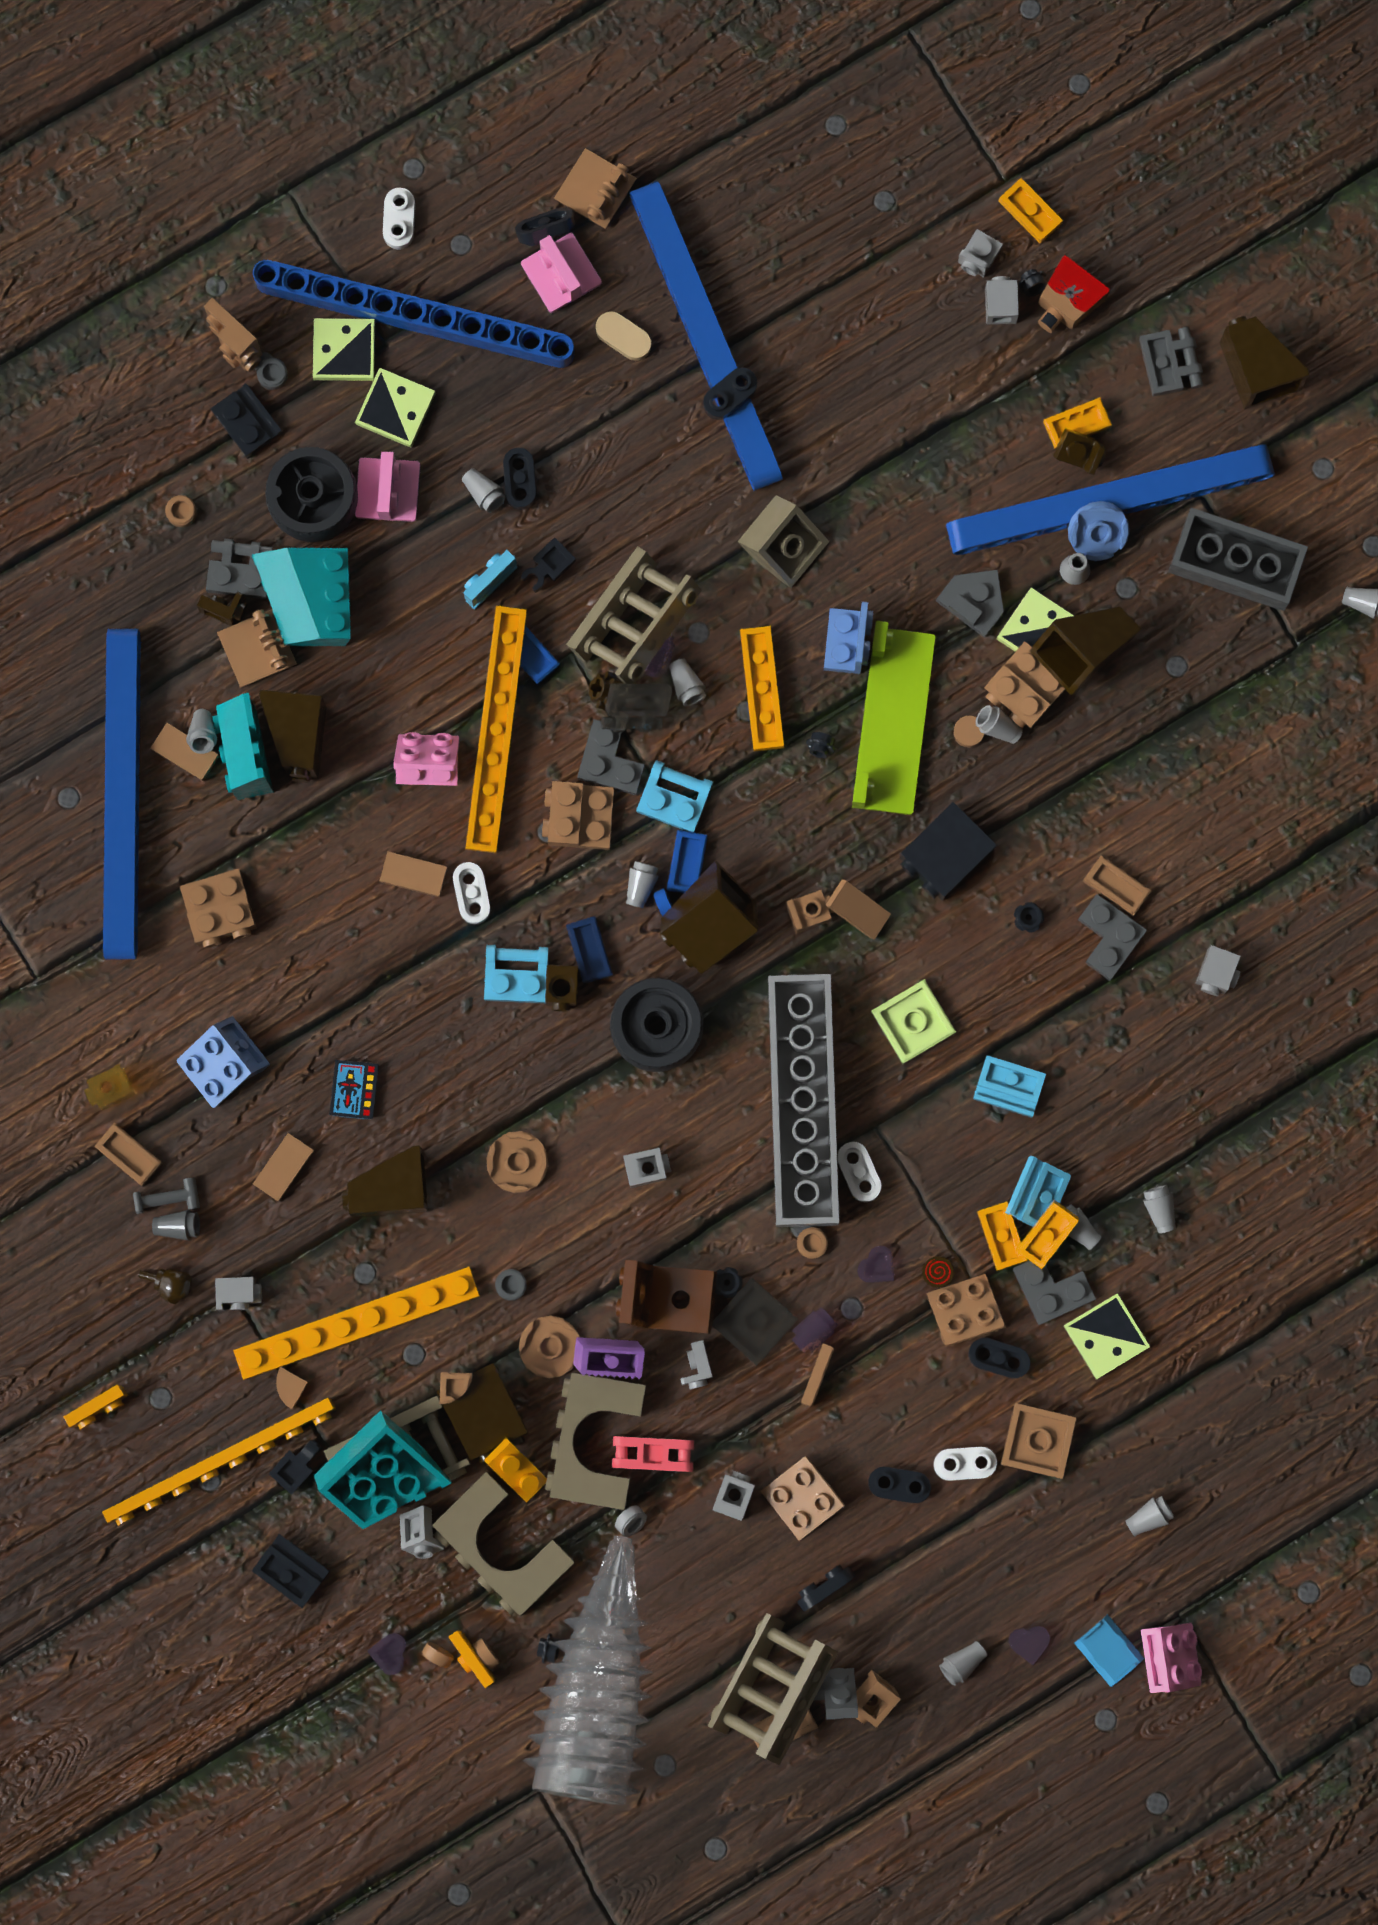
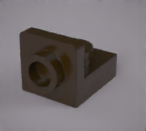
(1080, 451)
(217, 608)

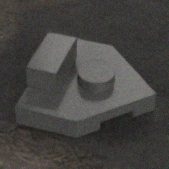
(974, 599)

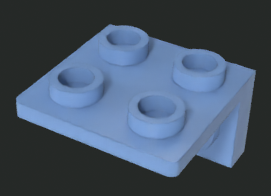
(845, 639)
(222, 1061)

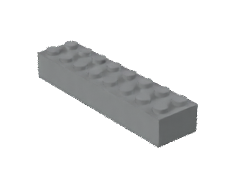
(803, 1100)

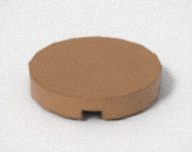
(517, 1162)
(548, 1346)

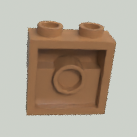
(236, 341)
(1024, 687)
(578, 815)
(218, 908)

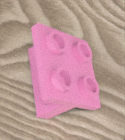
(560, 272)
(387, 488)
(426, 759)
(1171, 1658)

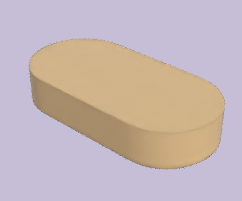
(623, 336)

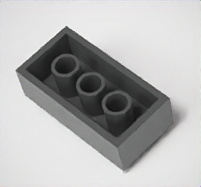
(1237, 559)

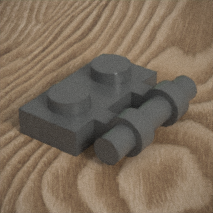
(1162, 364)
(231, 577)

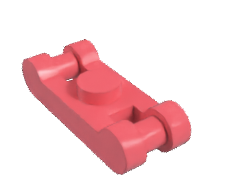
(653, 1454)

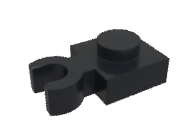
(551, 562)

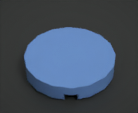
(1098, 530)

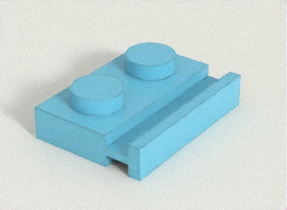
(481, 586)
(1009, 1086)
(1036, 1190)

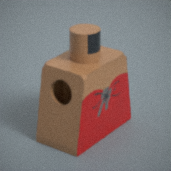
(1070, 296)

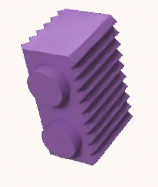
(609, 1357)

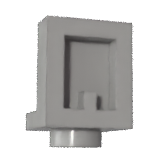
(979, 254)
(698, 1359)
(417, 1533)

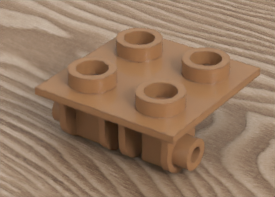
(595, 188)
(256, 648)
(965, 1310)
(802, 1498)

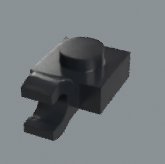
(293, 1468)

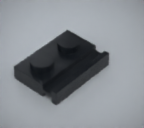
(246, 420)
(290, 1570)

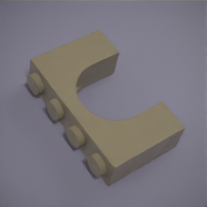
(585, 1397)
(461, 1528)

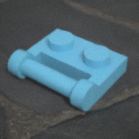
(671, 806)
(515, 984)

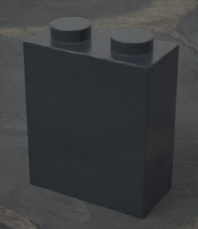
(946, 852)

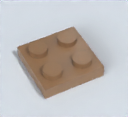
(1038, 1441)

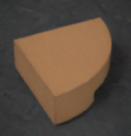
(453, 1386)
(289, 1387)

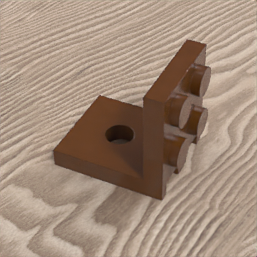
(651, 1295)

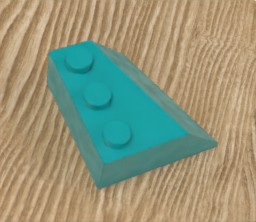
(308, 594)
(242, 748)
(378, 1473)

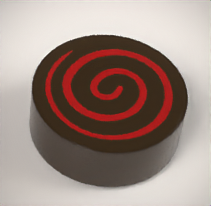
(937, 1272)

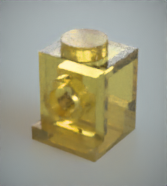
(121, 1088)

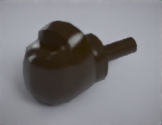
(170, 1284)

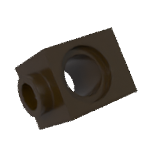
(557, 974)

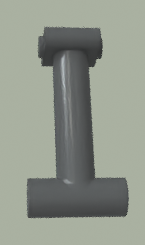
(187, 1194)

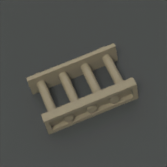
(616, 599)
(428, 1414)
(797, 1701)

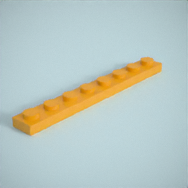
(496, 729)
(356, 1323)
(208, 1468)

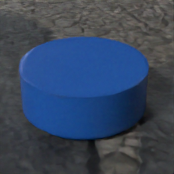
(662, 901)

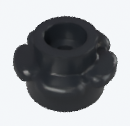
(1033, 282)
(821, 744)
(1028, 909)
(735, 1282)
(548, 1650)

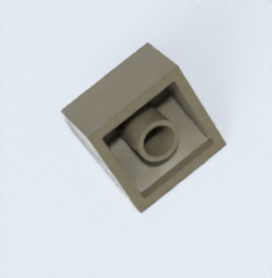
(783, 540)

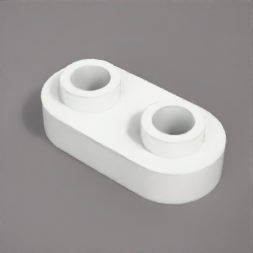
(400, 217)
(471, 893)
(859, 1172)
(965, 1463)

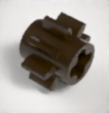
(600, 688)

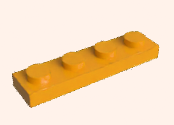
(762, 688)

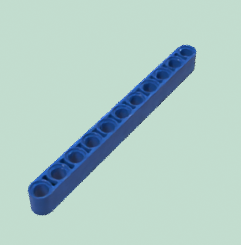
(403, 303)
(703, 330)
(1128, 494)
(121, 794)

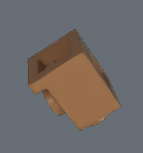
(801, 918)
(885, 1699)

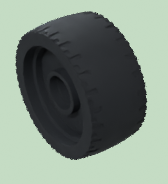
(316, 517)
(652, 1000)

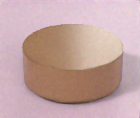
(181, 511)
(967, 733)
(812, 1243)
(485, 1654)
(437, 1655)

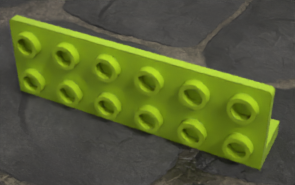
(893, 720)

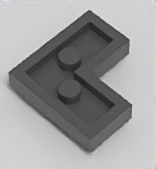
(603, 767)
(1118, 933)
(1051, 1299)
(839, 1694)

